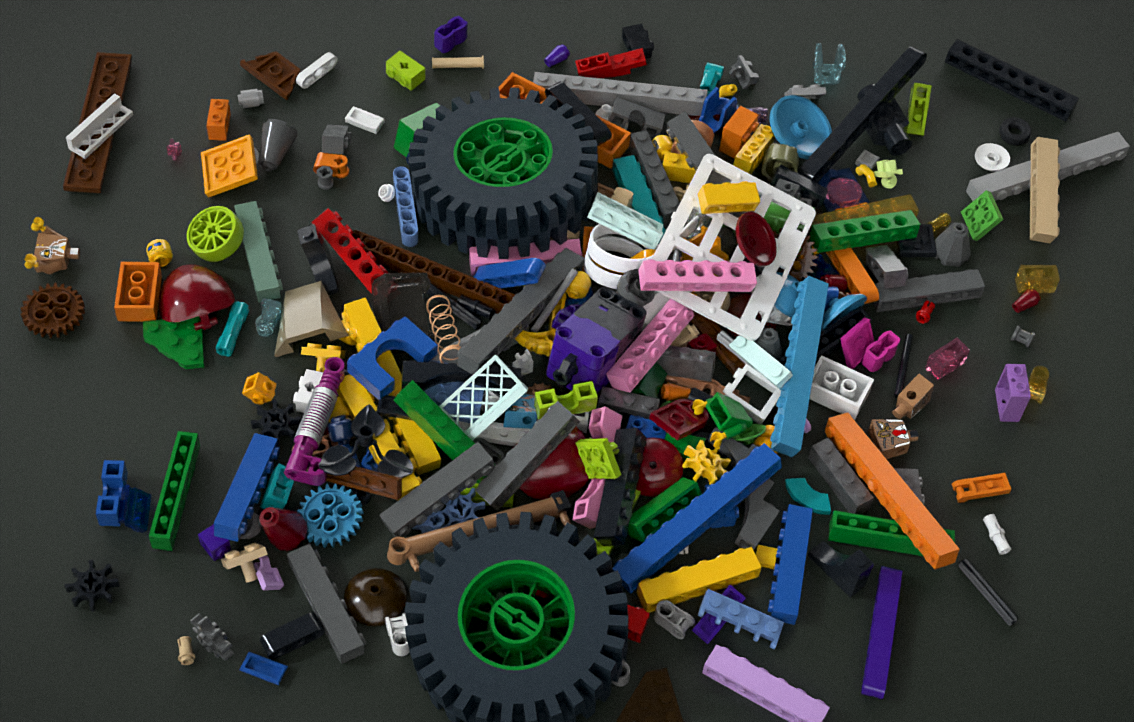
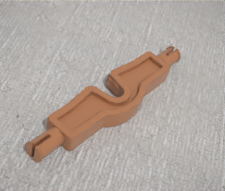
(714, 386)

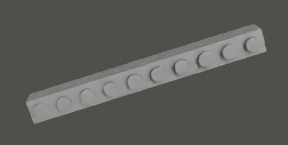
(652, 96)
(1071, 160)

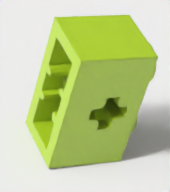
(405, 70)

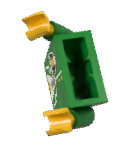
(727, 414)

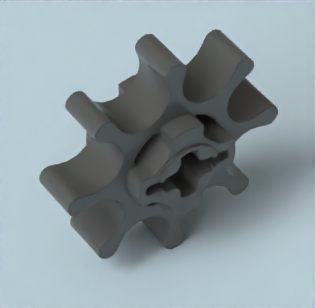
(212, 637)

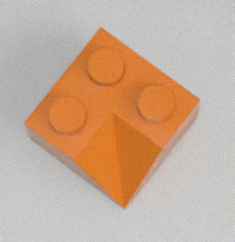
(738, 131)

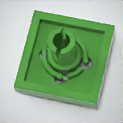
(983, 219)

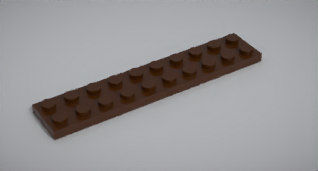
(107, 77)

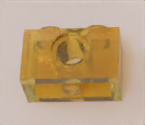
(1038, 277)

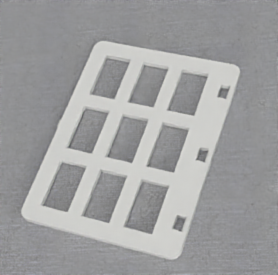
(769, 283)

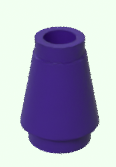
(558, 54)

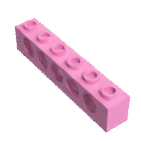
(689, 281)
(649, 346)

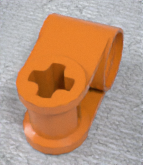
(334, 162)

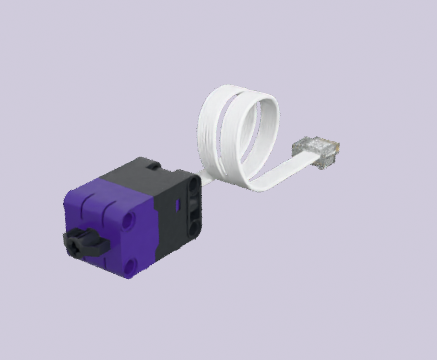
(607, 322)

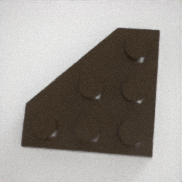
(652, 700)

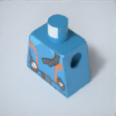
(521, 413)

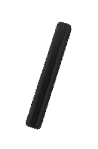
(457, 309)
(988, 592)

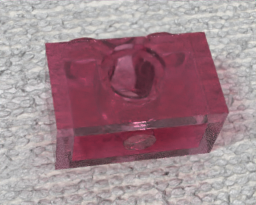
(947, 359)

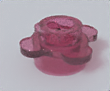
(174, 149)

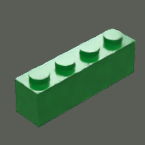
(662, 508)

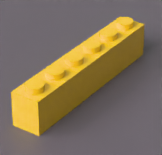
(696, 579)

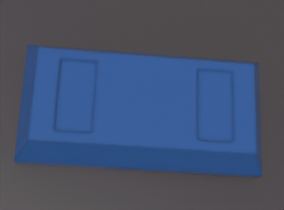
(263, 668)

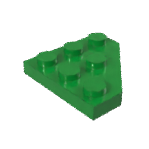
(177, 341)

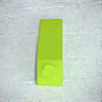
(918, 108)

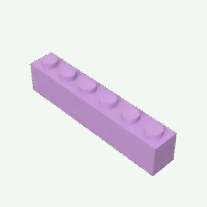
(763, 688)

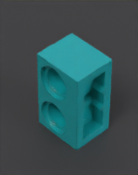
(277, 489)

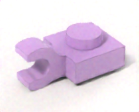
(268, 577)

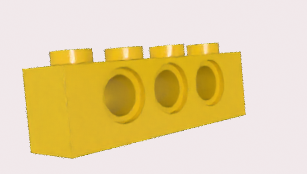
(754, 149)

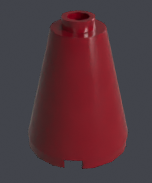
(283, 527)

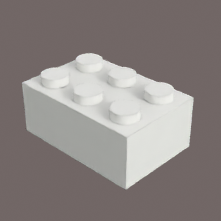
(839, 387)

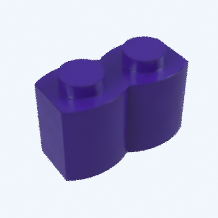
(450, 34)

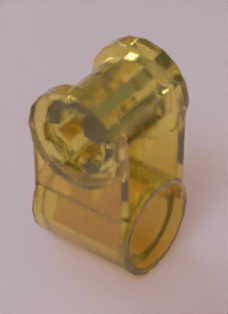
(1038, 385)

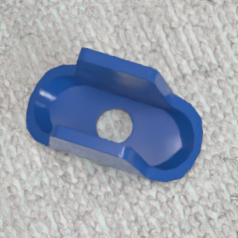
(717, 105)

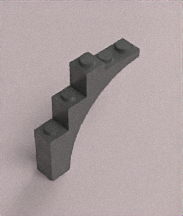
(757, 512)

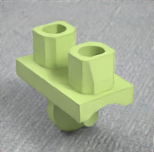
(887, 170)

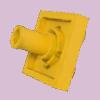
(322, 354)

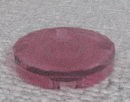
(844, 192)

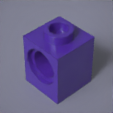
(213, 545)

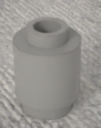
(250, 98)

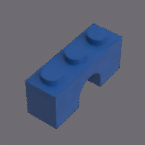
(113, 478)

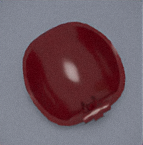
(193, 293)
(559, 471)

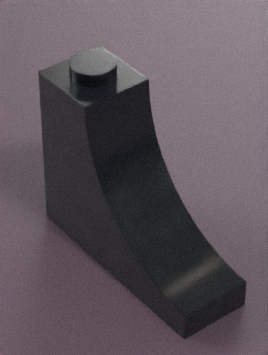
(318, 257)
(847, 571)

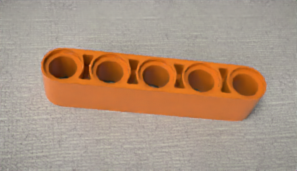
(857, 277)

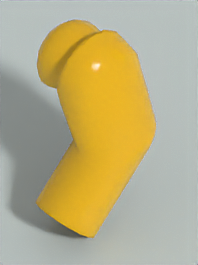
(727, 90)
(863, 169)

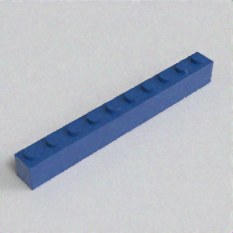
(697, 517)

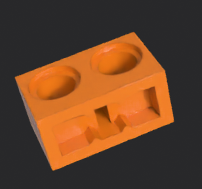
(218, 119)

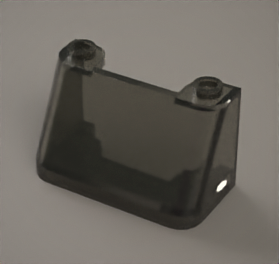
(401, 296)

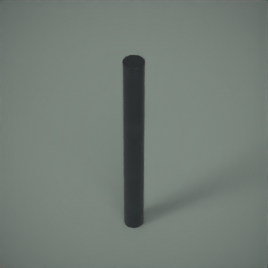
(903, 365)

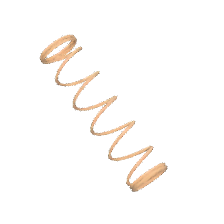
(450, 325)

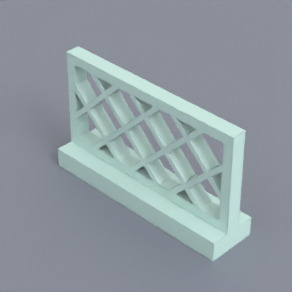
(625, 221)
(498, 407)

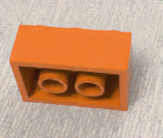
(138, 291)

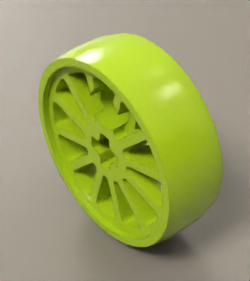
(211, 228)

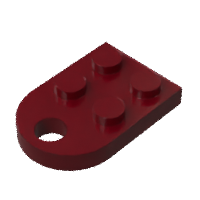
(679, 418)

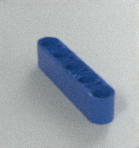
(511, 273)

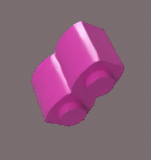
(880, 351)

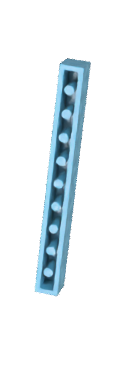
(801, 363)

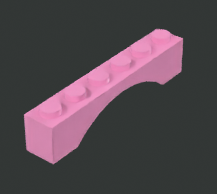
(602, 425)

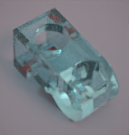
(269, 317)

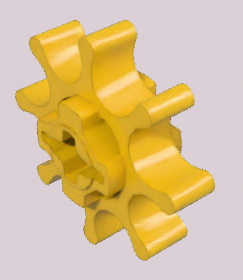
(705, 462)

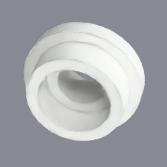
(386, 192)

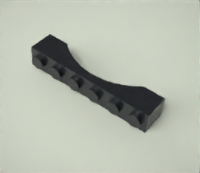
(433, 373)

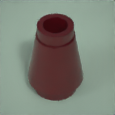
(1026, 300)

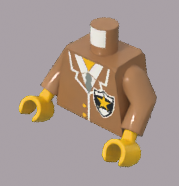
(51, 250)

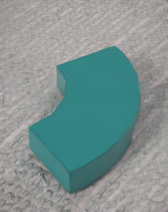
(807, 497)

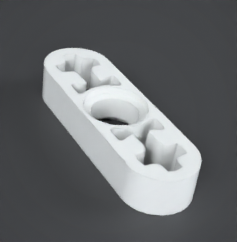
(316, 70)

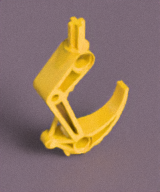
(541, 342)

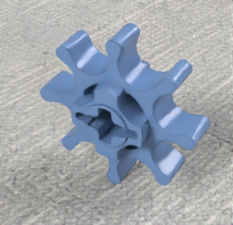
(467, 505)

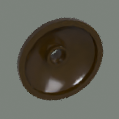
(372, 607)

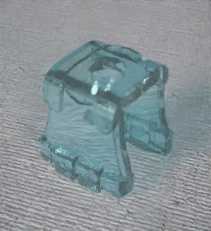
(834, 69)

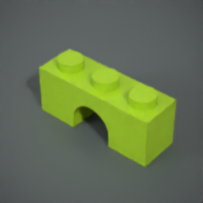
(580, 400)

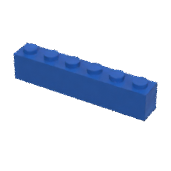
(246, 487)
(791, 564)

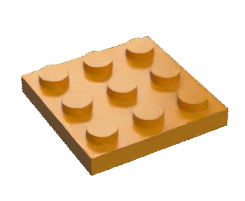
(229, 166)

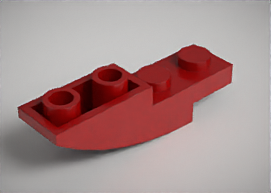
(610, 66)

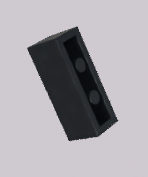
(808, 188)

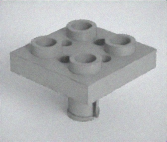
(811, 92)

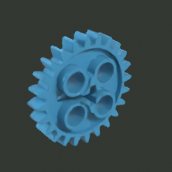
(331, 515)

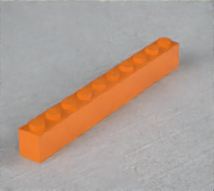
(892, 491)

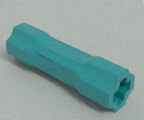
(233, 326)

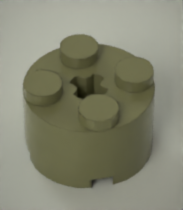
(777, 155)

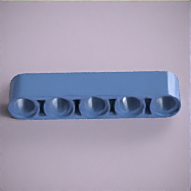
(405, 206)

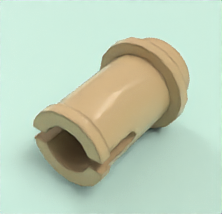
(185, 650)

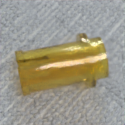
(943, 220)

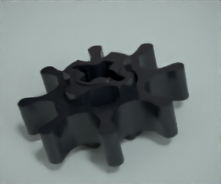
(276, 421)
(84, 583)

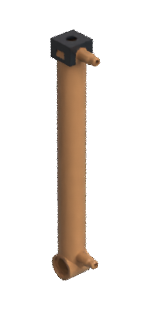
(411, 547)

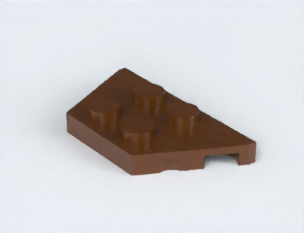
(274, 72)

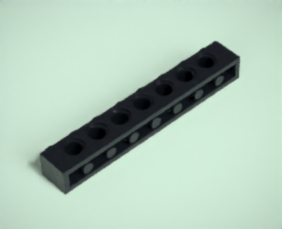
(1011, 80)

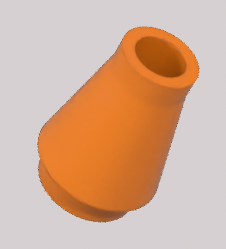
(674, 392)

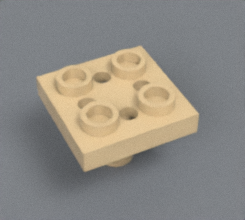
(245, 559)

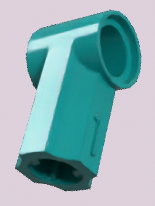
(711, 76)

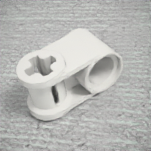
(396, 632)

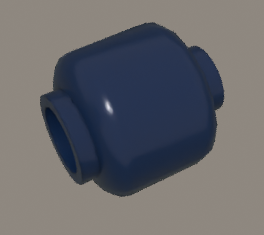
(340, 429)

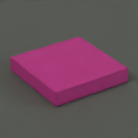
(856, 342)

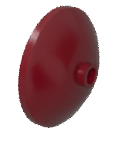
(756, 239)
(668, 468)

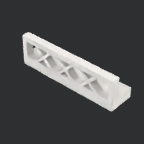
(94, 125)

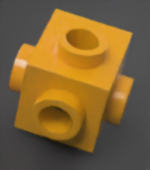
(259, 388)

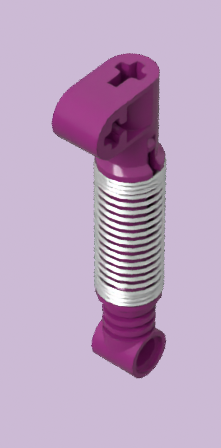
(310, 435)

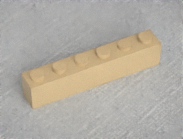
(1044, 190)

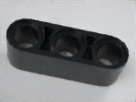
(292, 635)

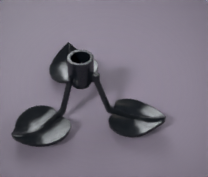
(366, 427)

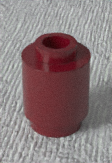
(835, 281)

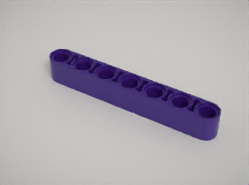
(881, 632)

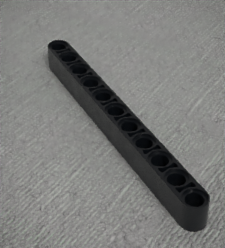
(863, 114)

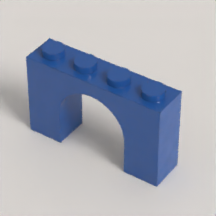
(401, 336)

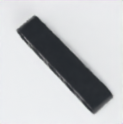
(565, 95)

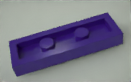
(706, 627)

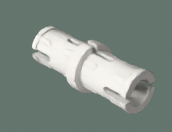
(997, 534)

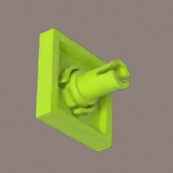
(599, 458)

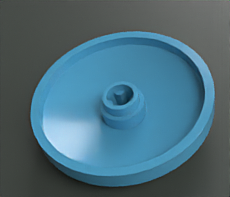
(799, 124)

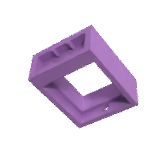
(1014, 390)

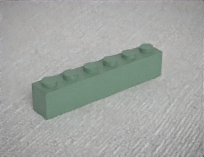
(258, 252)

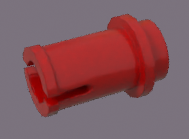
(923, 315)

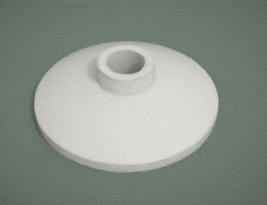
(992, 157)

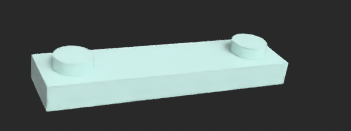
(761, 361)

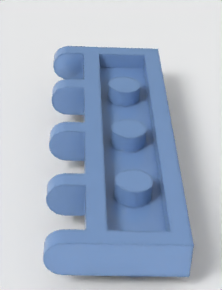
(741, 616)

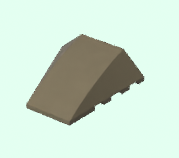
(307, 313)

